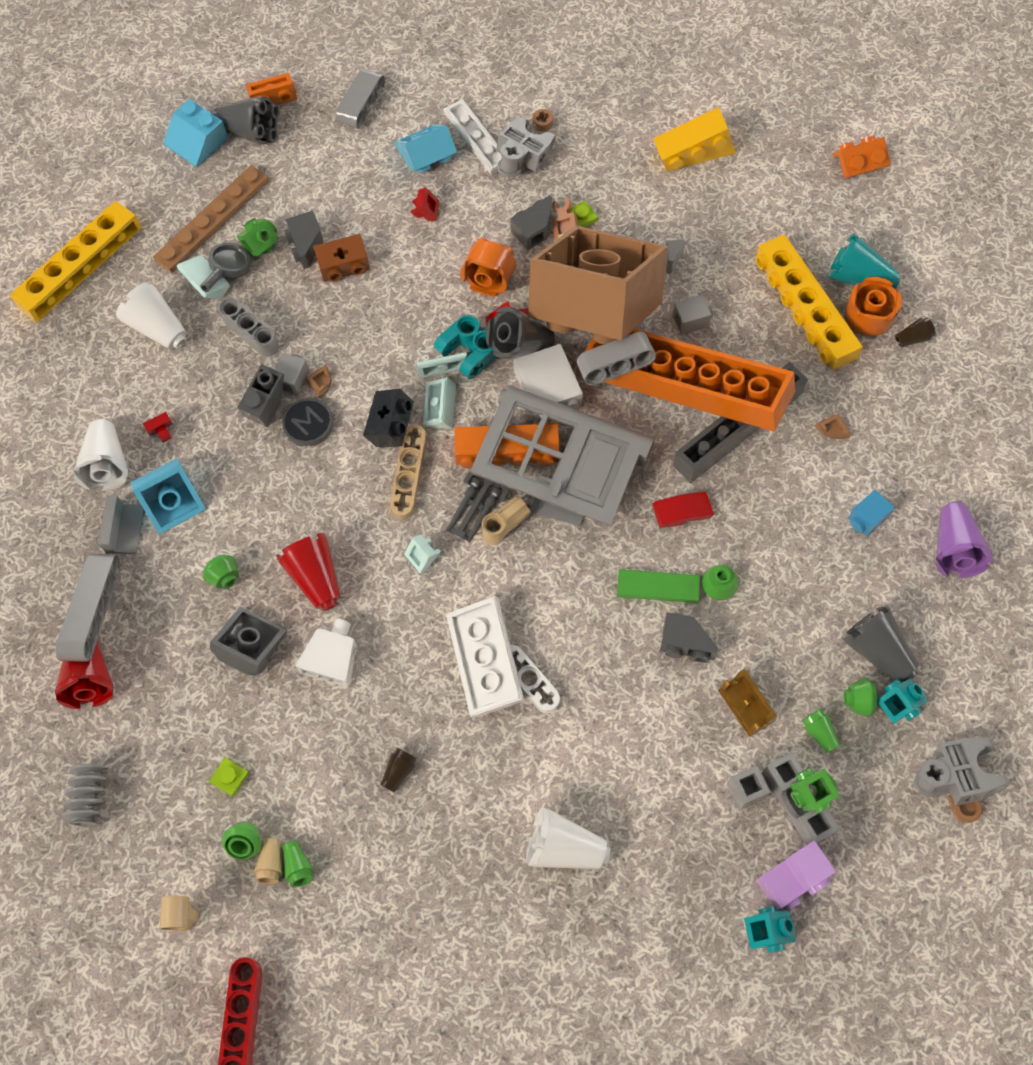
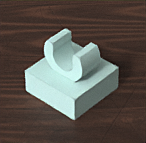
(421, 553)

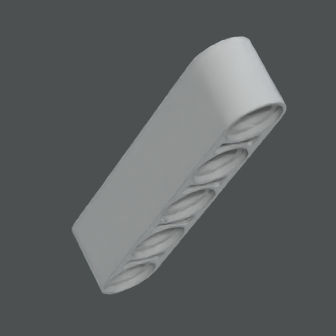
(88, 608)

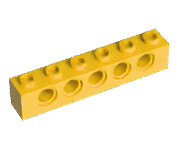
(75, 261)
(819, 307)

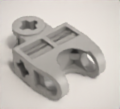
(522, 148)
(959, 772)

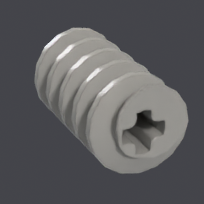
(83, 794)

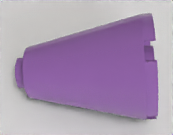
(961, 543)

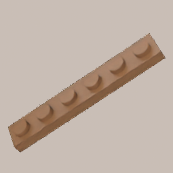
(211, 218)

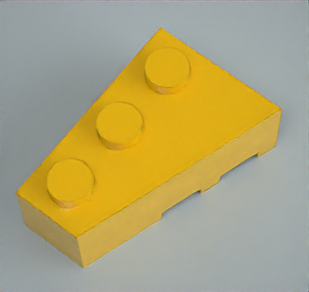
(695, 141)

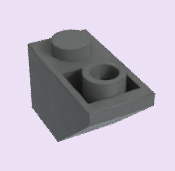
(533, 224)
(304, 233)
(262, 395)
(686, 637)

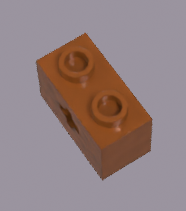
(342, 258)

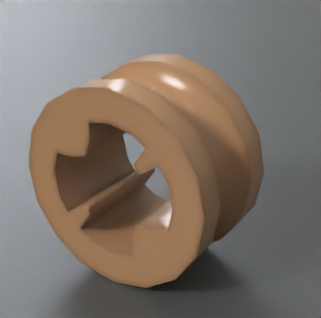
(547, 115)

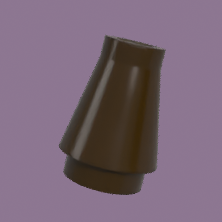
(917, 332)
(397, 769)

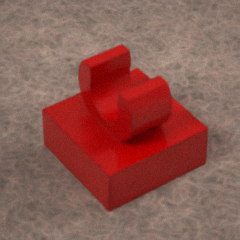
(426, 205)
(159, 425)

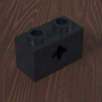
(388, 418)

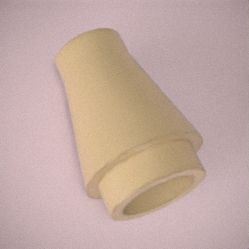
(269, 862)

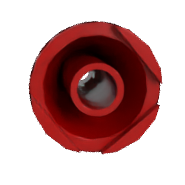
(312, 570)
(84, 682)

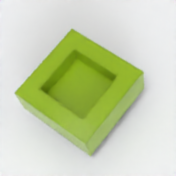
(585, 214)
(229, 777)

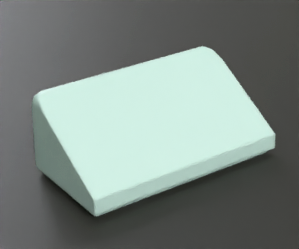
(196, 272)
(440, 365)
(439, 404)

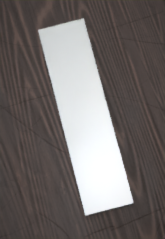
(474, 134)

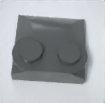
(247, 641)

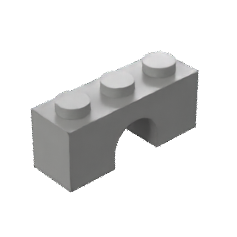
(808, 824)

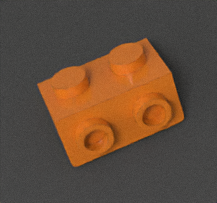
(277, 88)
(864, 157)

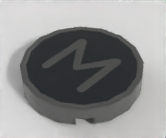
(307, 422)

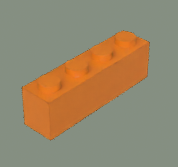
(469, 441)

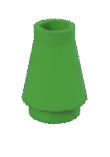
(821, 729)
(297, 867)

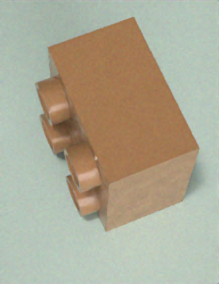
(596, 283)

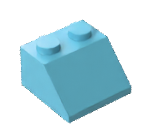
(194, 133)
(426, 147)
(167, 496)

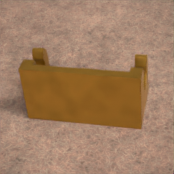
(747, 703)

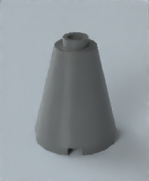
(516, 334)
(883, 644)

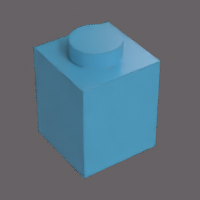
(870, 513)

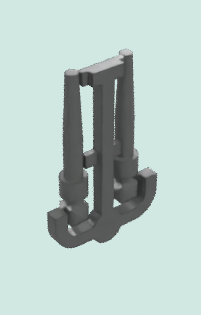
(470, 494)

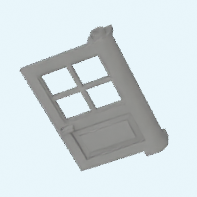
(591, 469)

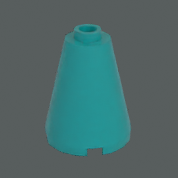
(861, 262)

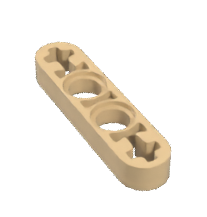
(408, 471)

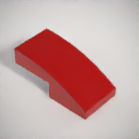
(682, 508)

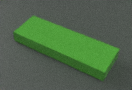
(658, 586)

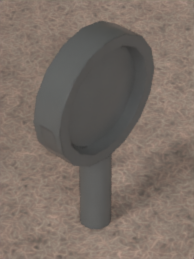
(226, 261)

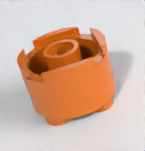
(488, 267)
(872, 306)

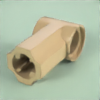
(504, 519)
(177, 913)

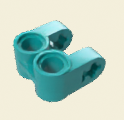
(455, 336)

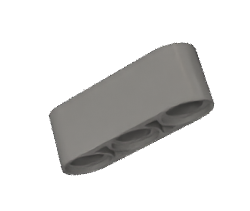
(359, 98)
(246, 318)
(616, 358)

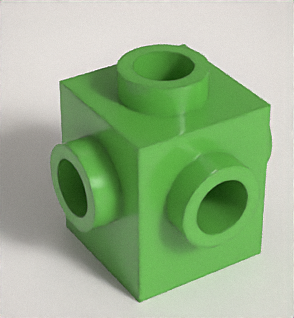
(258, 236)
(823, 790)

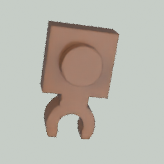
(565, 219)

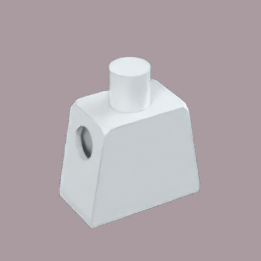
(330, 655)

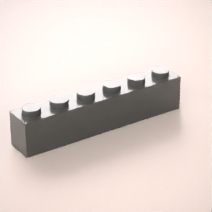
(721, 439)

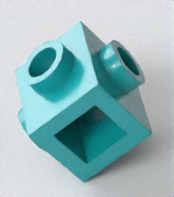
(902, 700)
(770, 929)

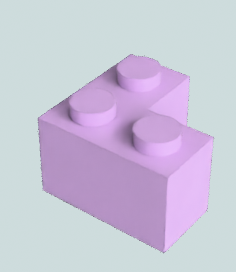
(799, 873)

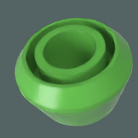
(221, 571)
(720, 582)
(861, 697)
(242, 841)

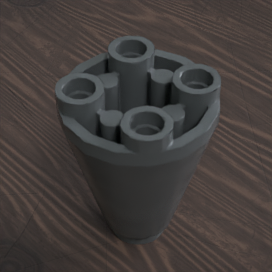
(251, 119)

